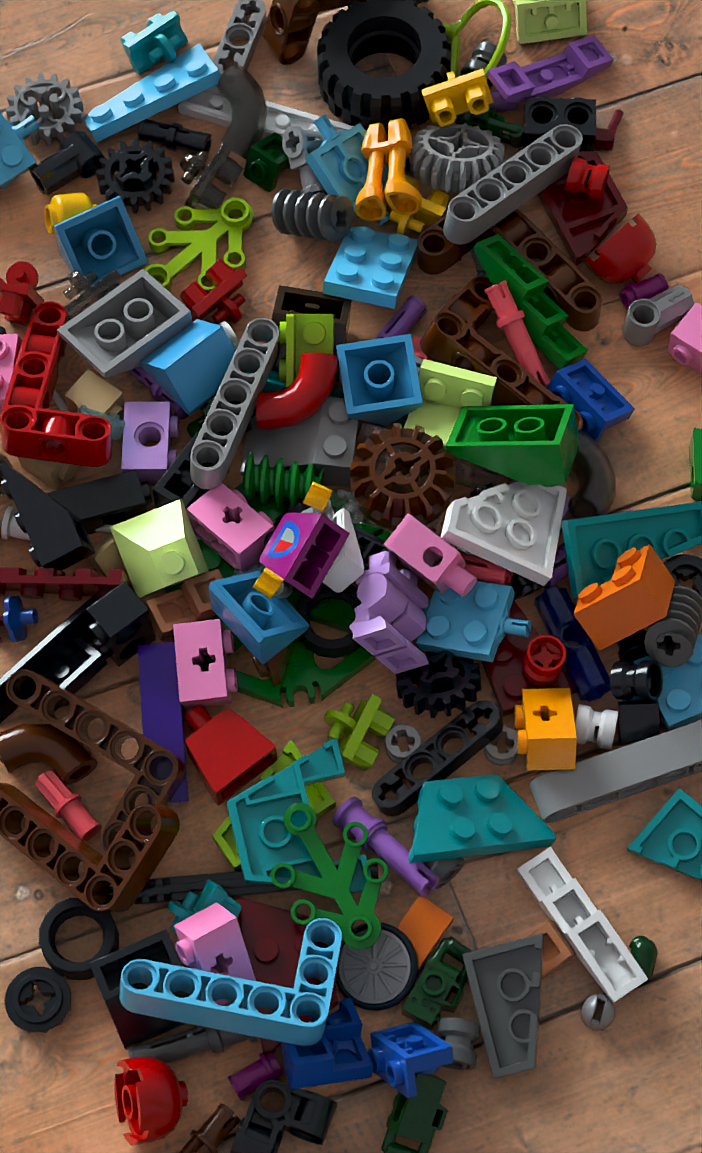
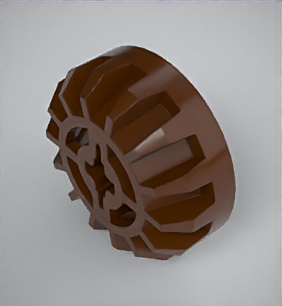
(389, 497)

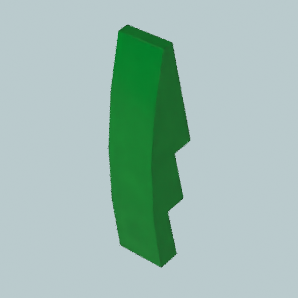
(542, 315)

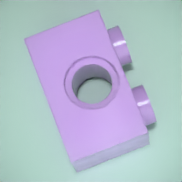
(149, 423)

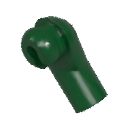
(644, 953)

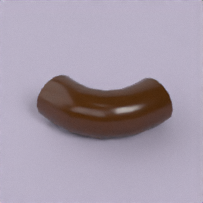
(48, 746)

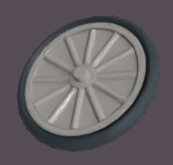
(380, 974)

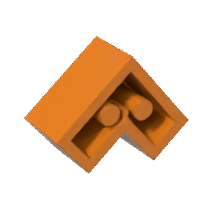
(628, 601)

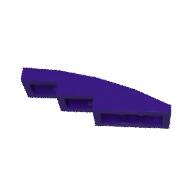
(162, 708)

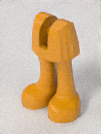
(379, 151)

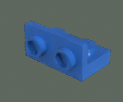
(592, 397)
(406, 1051)

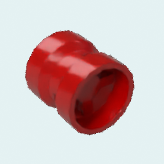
(579, 176)
(546, 651)

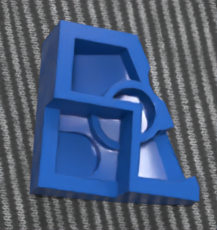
(335, 1057)

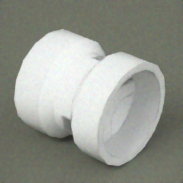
(586, 722)

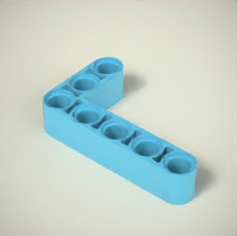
(244, 994)

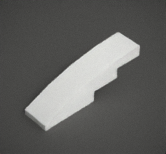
(582, 925)

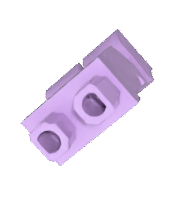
(390, 614)

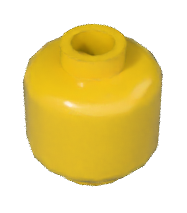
(64, 207)

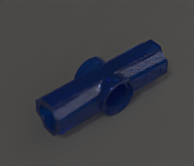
(581, 661)

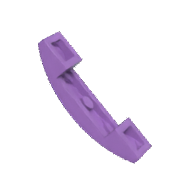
(552, 75)

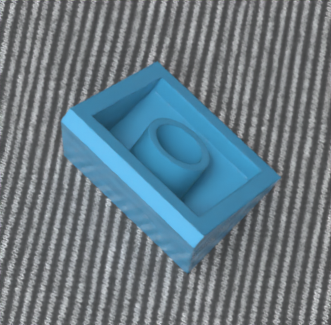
(100, 241)
(192, 364)
(379, 379)
(257, 621)

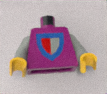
(301, 548)

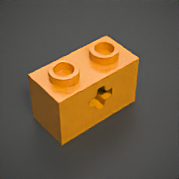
(547, 729)

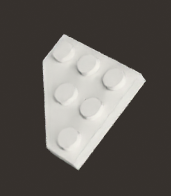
(510, 527)

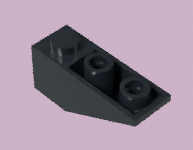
(54, 531)

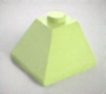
(159, 548)

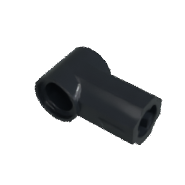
(75, 158)

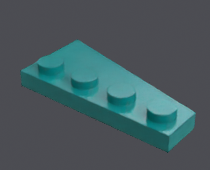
(598, 541)

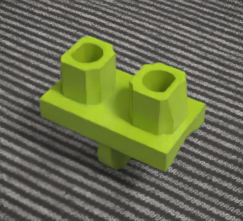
(366, 718)

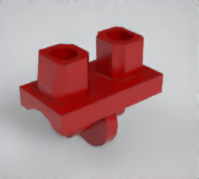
(226, 283)
(19, 293)

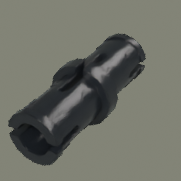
(174, 136)

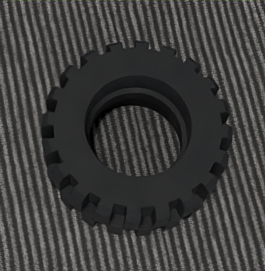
(381, 28)

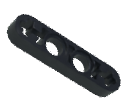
(432, 752)

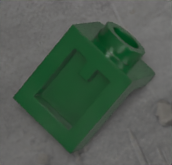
(266, 161)

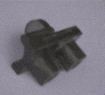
(220, 167)
(88, 294)

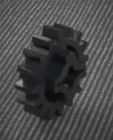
(136, 175)
(440, 684)

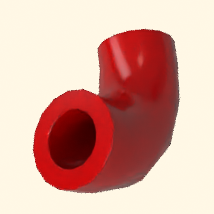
(302, 397)

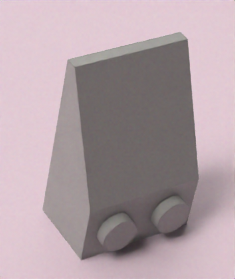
(126, 325)
(322, 440)

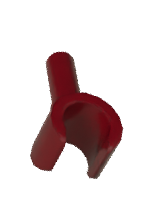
(605, 137)

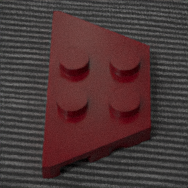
(581, 220)
(274, 951)

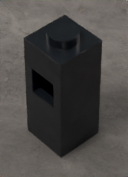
(106, 500)

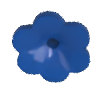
(17, 618)

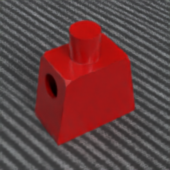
(226, 751)

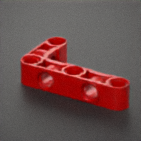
(27, 423)

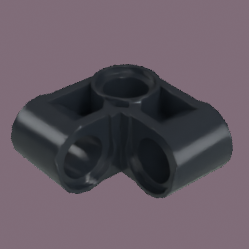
(303, 1116)

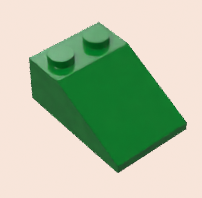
(518, 441)

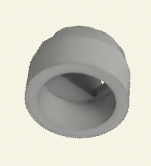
(589, 1007)

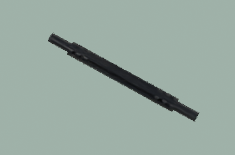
(232, 882)

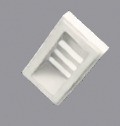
(349, 562)

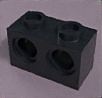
(558, 112)
(120, 624)

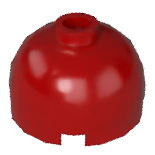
(625, 254)
(148, 1098)

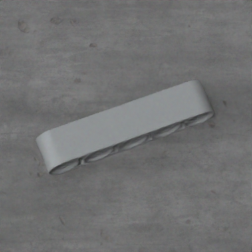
(511, 184)
(230, 417)
(619, 773)

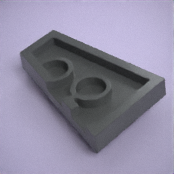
(507, 1001)

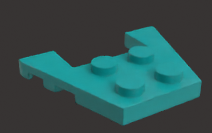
(260, 826)

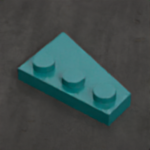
(674, 836)

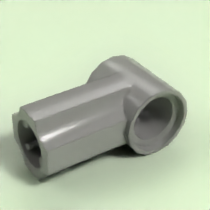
(657, 313)

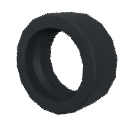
(322, 646)
(55, 917)

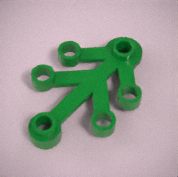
(335, 881)

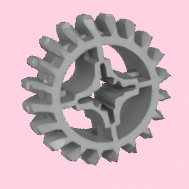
(454, 156)

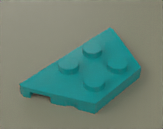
(474, 819)

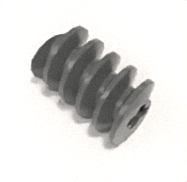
(312, 214)
(674, 637)

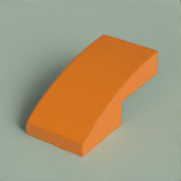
(424, 927)

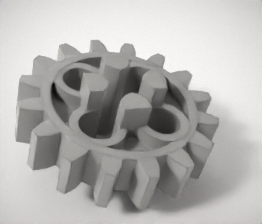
(65, 109)

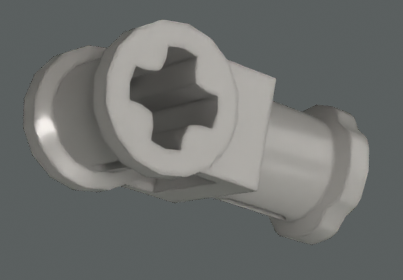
(305, 145)

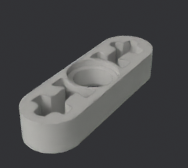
(238, 27)

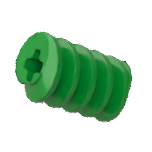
(277, 481)

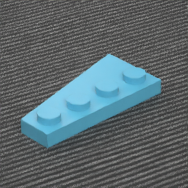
(158, 91)

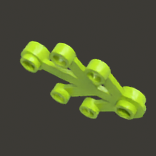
(201, 242)

